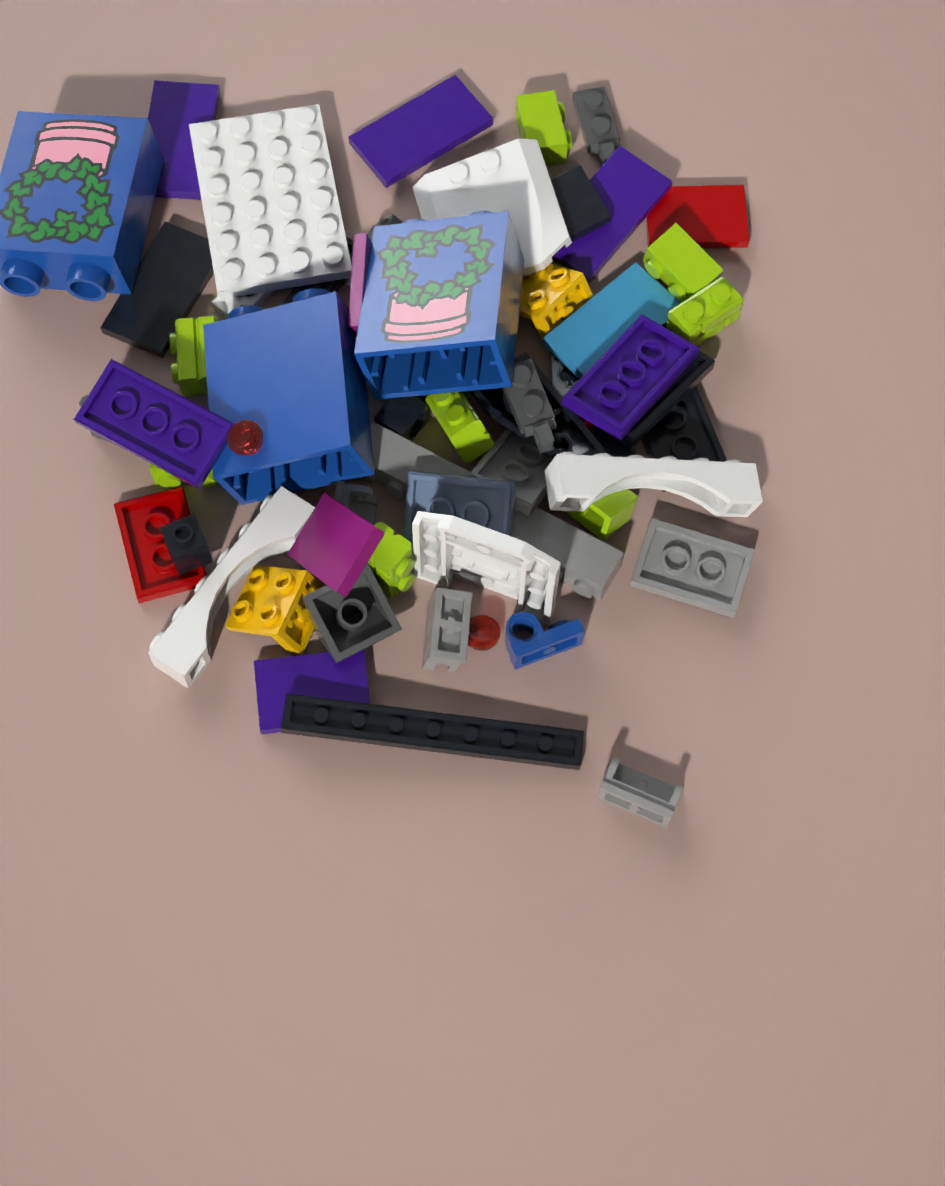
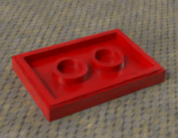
(709, 214)
(145, 548)

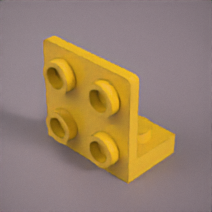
(552, 296)
(274, 606)

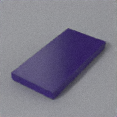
(170, 113)
(420, 131)
(629, 193)
(630, 377)
(154, 423)

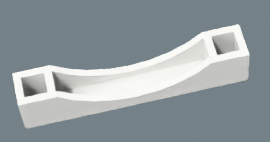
(719, 487)
(185, 645)

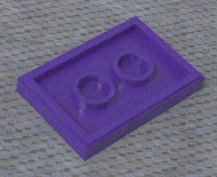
(308, 676)

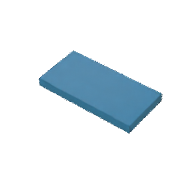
(606, 316)

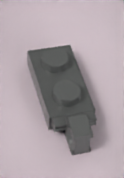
(596, 122)
(531, 405)

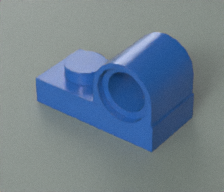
(542, 644)

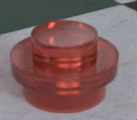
(245, 438)
(483, 632)

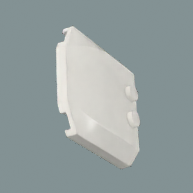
(497, 181)
(458, 548)

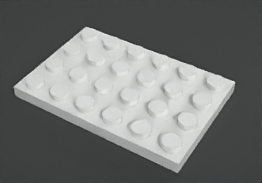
(270, 201)

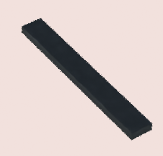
(432, 731)

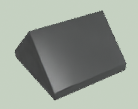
(352, 621)

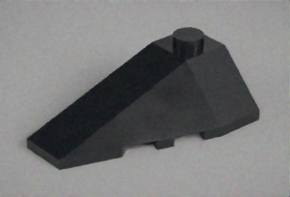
(570, 432)

